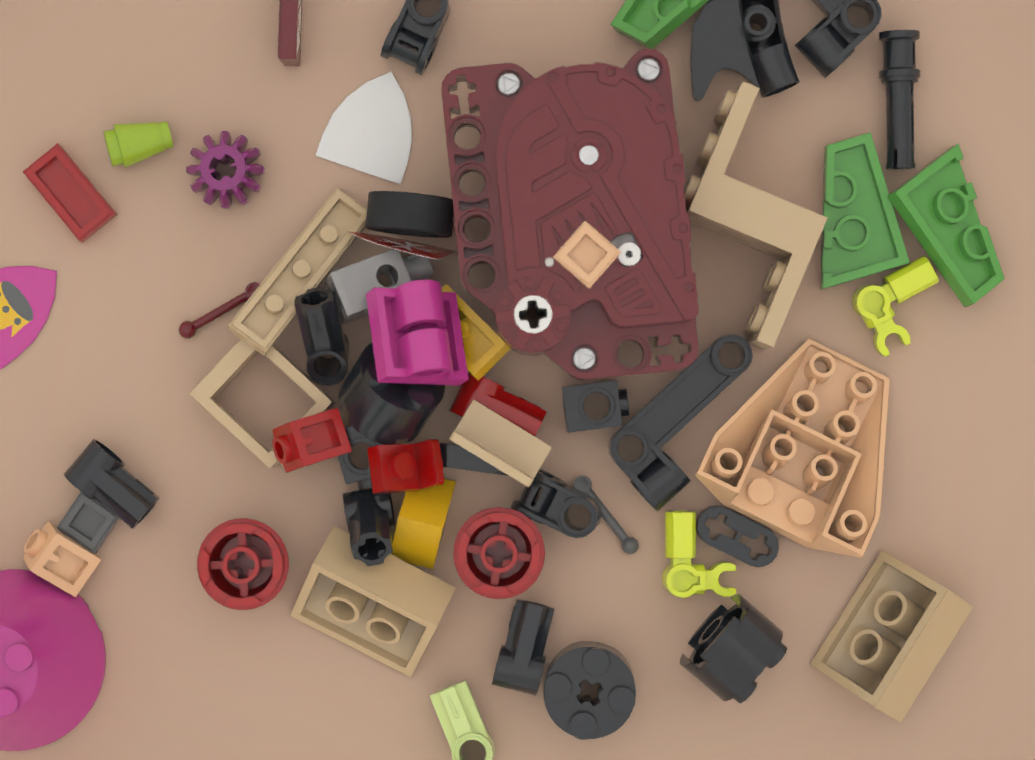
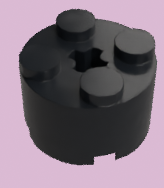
(386, 409)
(734, 650)
(582, 715)

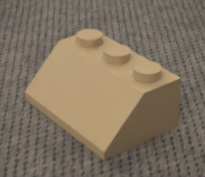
(374, 609)
(891, 636)

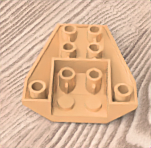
(807, 452)

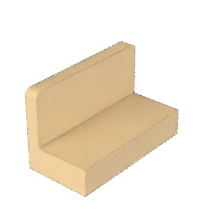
(500, 443)

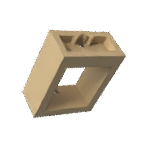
(228, 369)

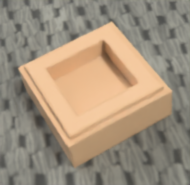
(587, 255)

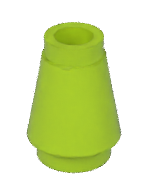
(136, 142)

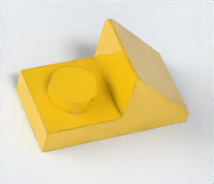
(481, 343)

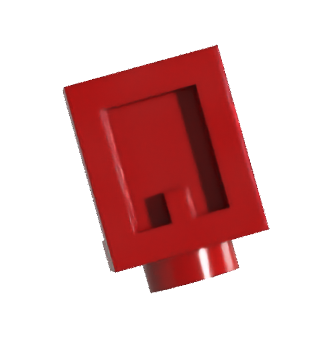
(310, 440)
(405, 467)

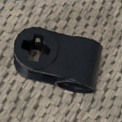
(417, 32)
(554, 505)

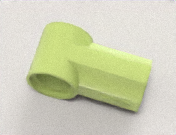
(461, 719)

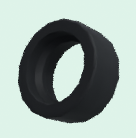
(410, 214)

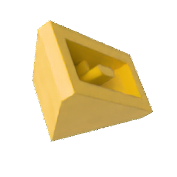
(422, 524)

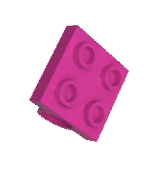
(417, 334)

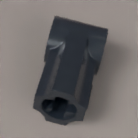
(322, 335)
(103, 476)
(369, 524)
(522, 657)

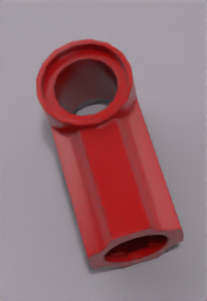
(492, 395)

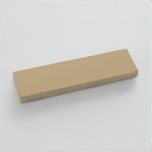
(300, 268)

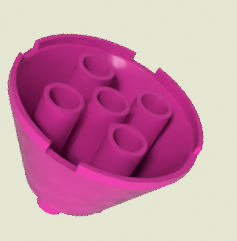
(47, 661)

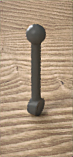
(629, 544)

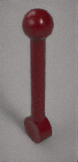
(188, 329)

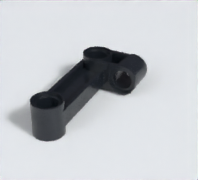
(834, 36)
(667, 413)

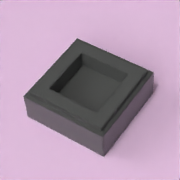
(88, 522)

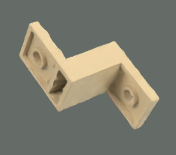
(752, 218)

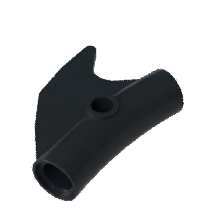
(727, 42)

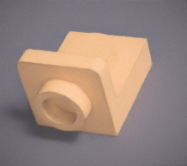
(59, 559)

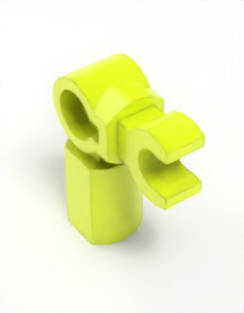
(874, 301)
(680, 575)

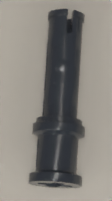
(899, 76)

